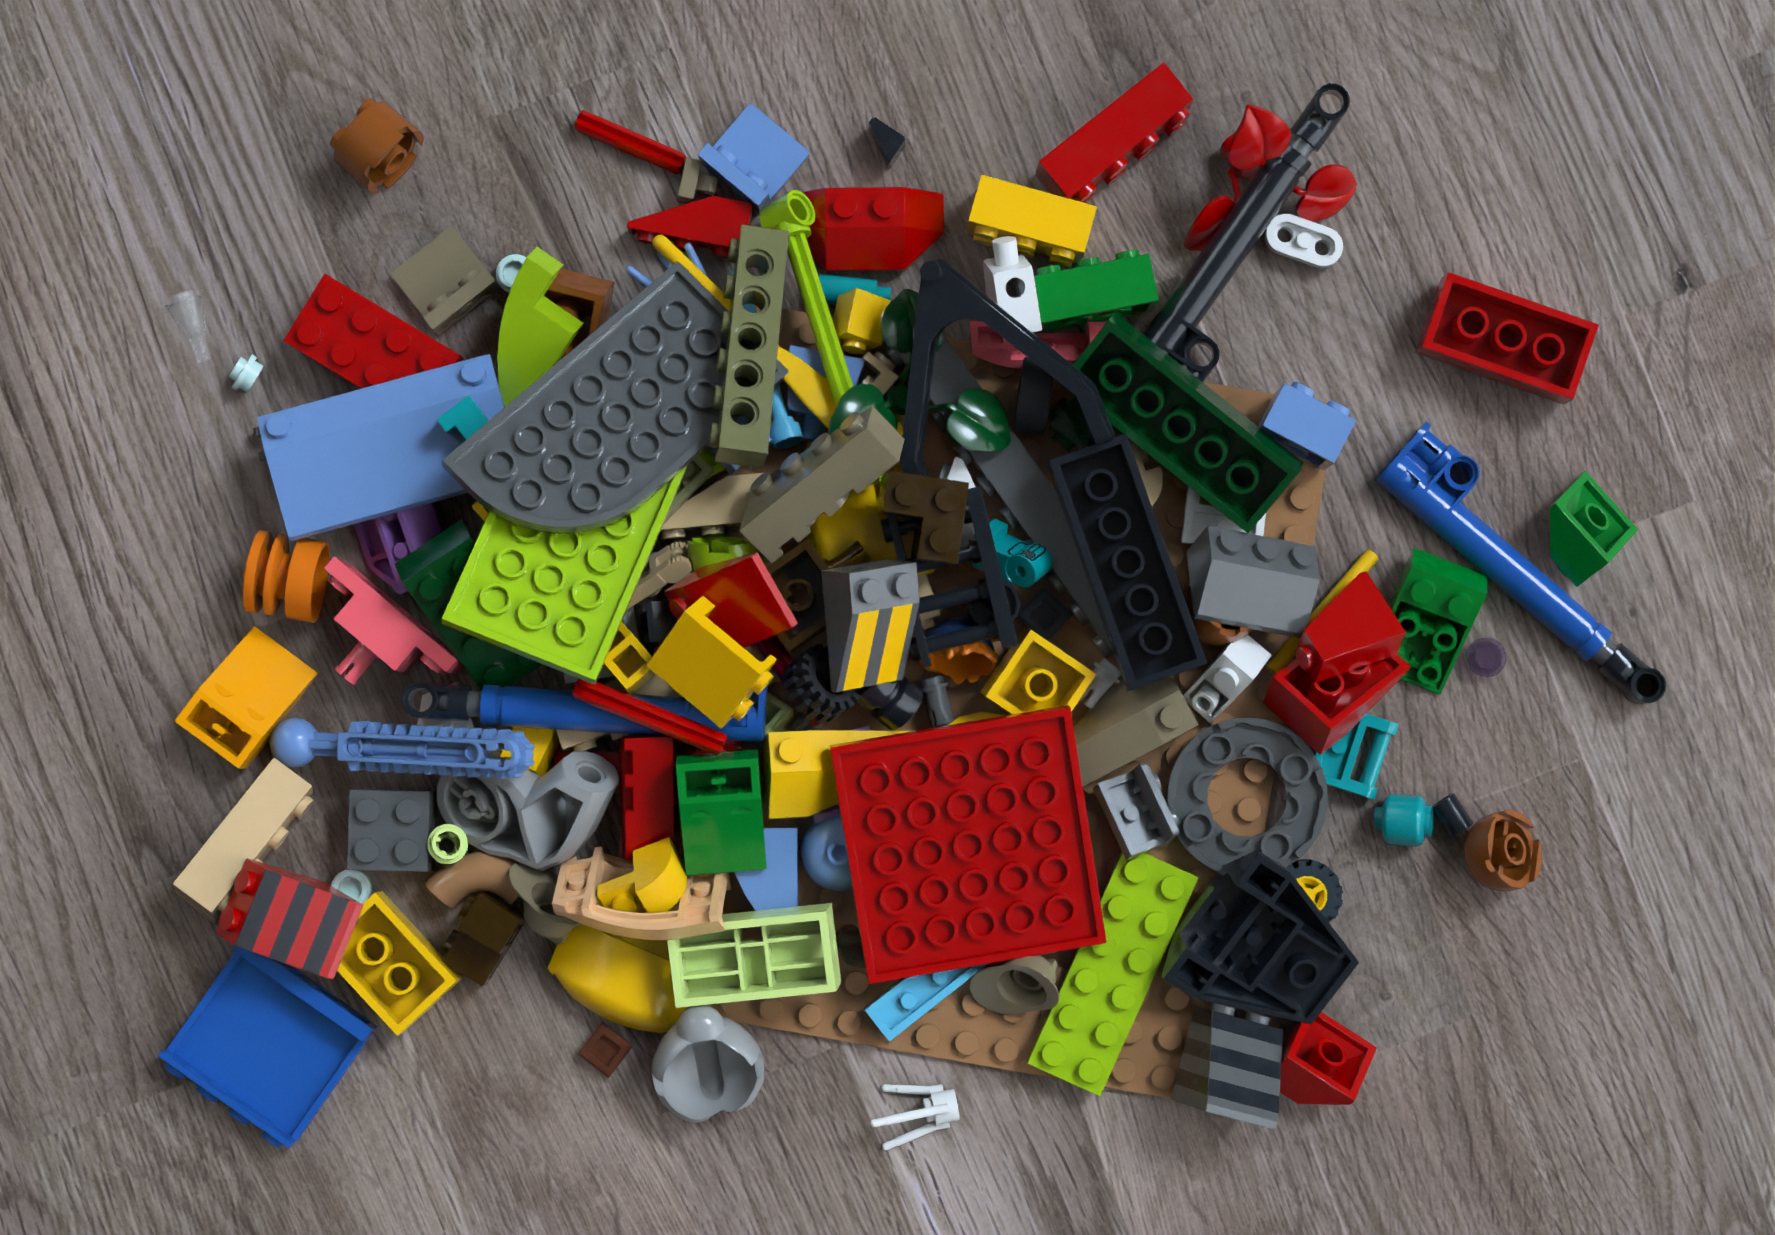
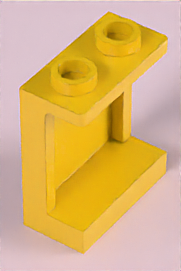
(710, 666)

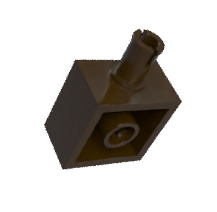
(802, 570)

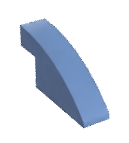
(778, 883)

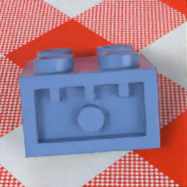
(754, 157)

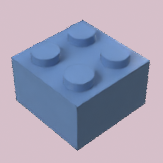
(1307, 425)

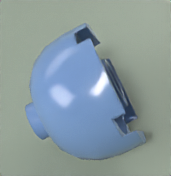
(826, 855)

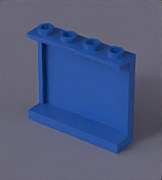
(268, 1045)

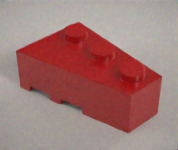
(647, 792)

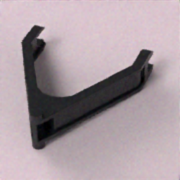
(951, 297)

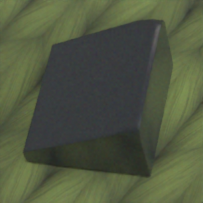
(887, 140)

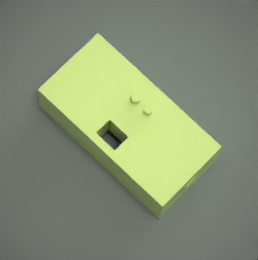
(788, 960)

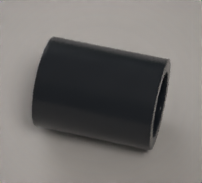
(1452, 815)

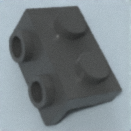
(1137, 811)

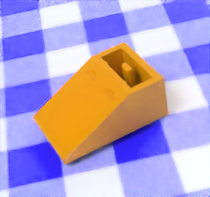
(246, 698)

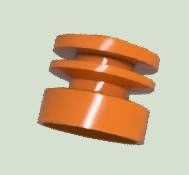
(278, 575)

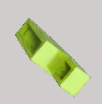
(532, 327)

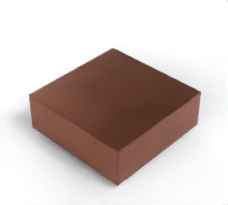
(605, 1049)

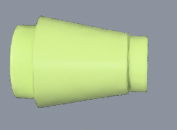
(450, 832)

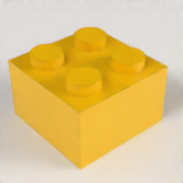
(1036, 676)

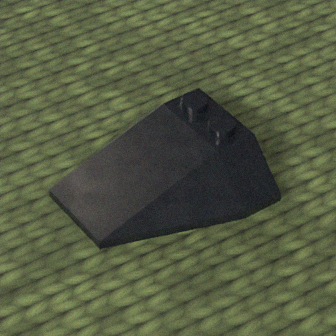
(1258, 944)

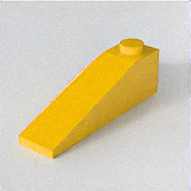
(801, 770)

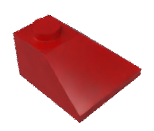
(1324, 1063)

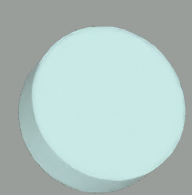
(354, 884)

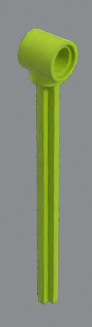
(795, 214)

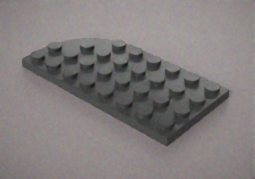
(607, 416)

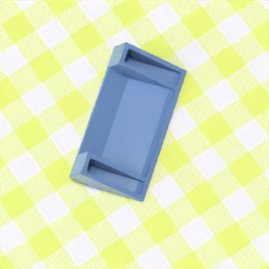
(372, 447)

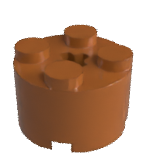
(376, 145)

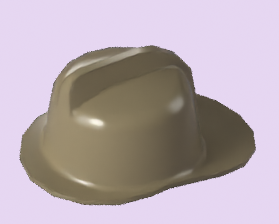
(537, 891)
(1017, 985)

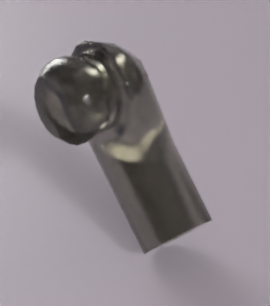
(850, 945)

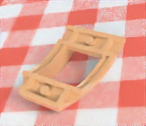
(577, 899)

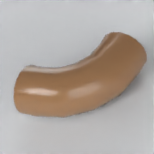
(470, 875)

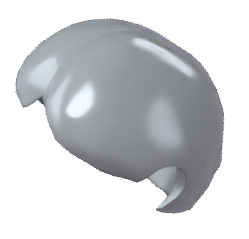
(706, 1065)

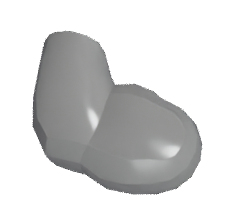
(533, 815)

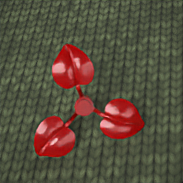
(1261, 138)

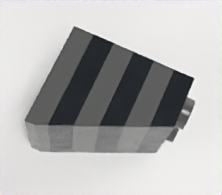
(1231, 1066)

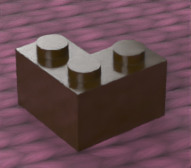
(935, 505)
(483, 938)

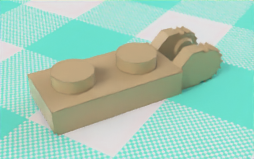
(663, 567)

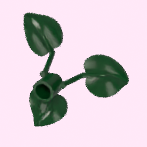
(978, 416)

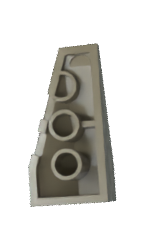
(1129, 726)

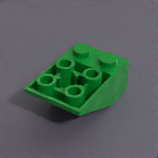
(1437, 610)
(721, 812)

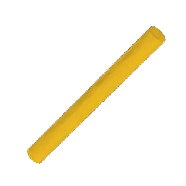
(1287, 652)

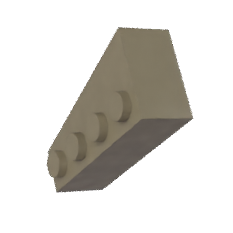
(819, 480)

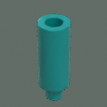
(837, 285)

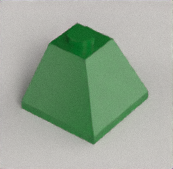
(1586, 530)

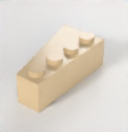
(247, 832)

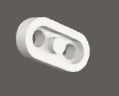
(1303, 240)

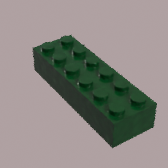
(1186, 424)

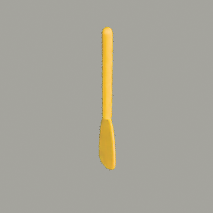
(802, 379)

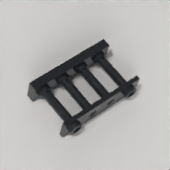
(988, 588)

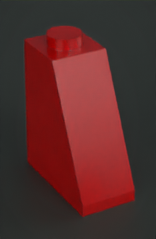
(1350, 632)

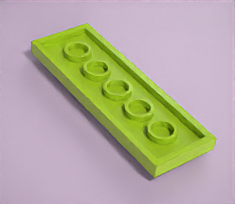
(1112, 978)

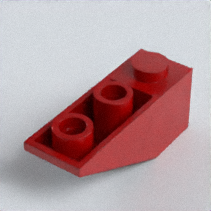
(701, 223)

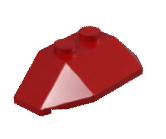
(873, 227)

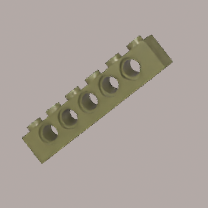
(768, 252)

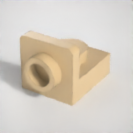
(883, 368)

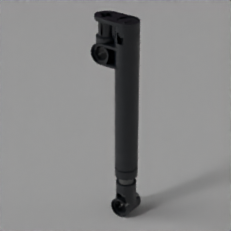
(1177, 320)

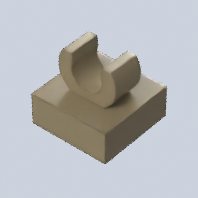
(694, 182)

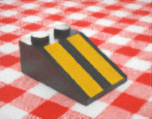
(869, 621)

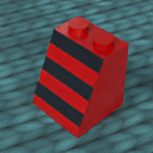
(289, 918)

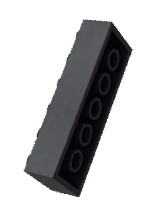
(1126, 562)

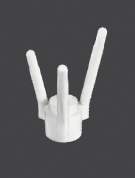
(939, 1107)

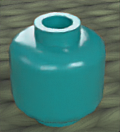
(1404, 820)

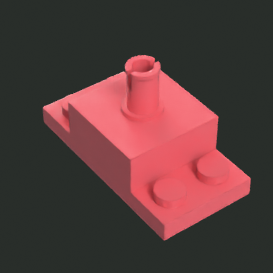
(383, 629)

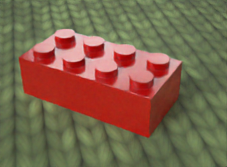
(1115, 136)
(362, 338)
(1507, 338)

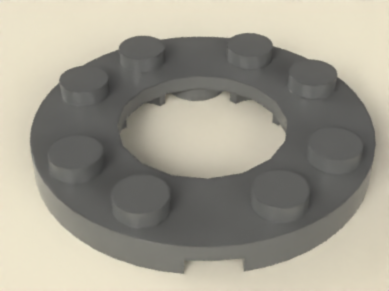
(1247, 738)

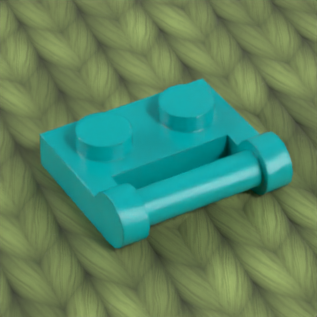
(1340, 758)

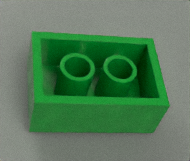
(1095, 290)

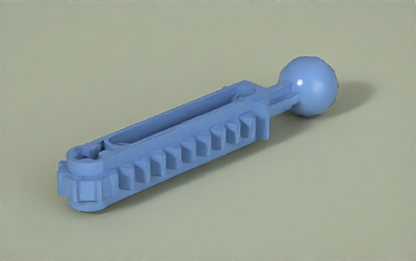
(406, 748)

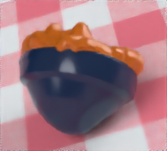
(965, 661)

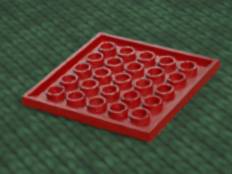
(968, 844)

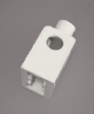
(1012, 283)

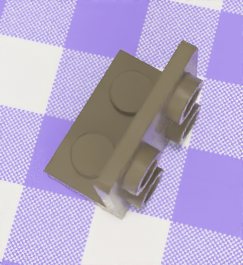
(445, 280)

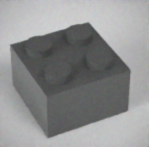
(390, 830)

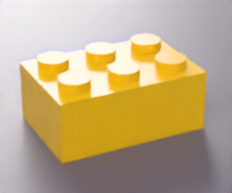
(1036, 218)
(394, 965)

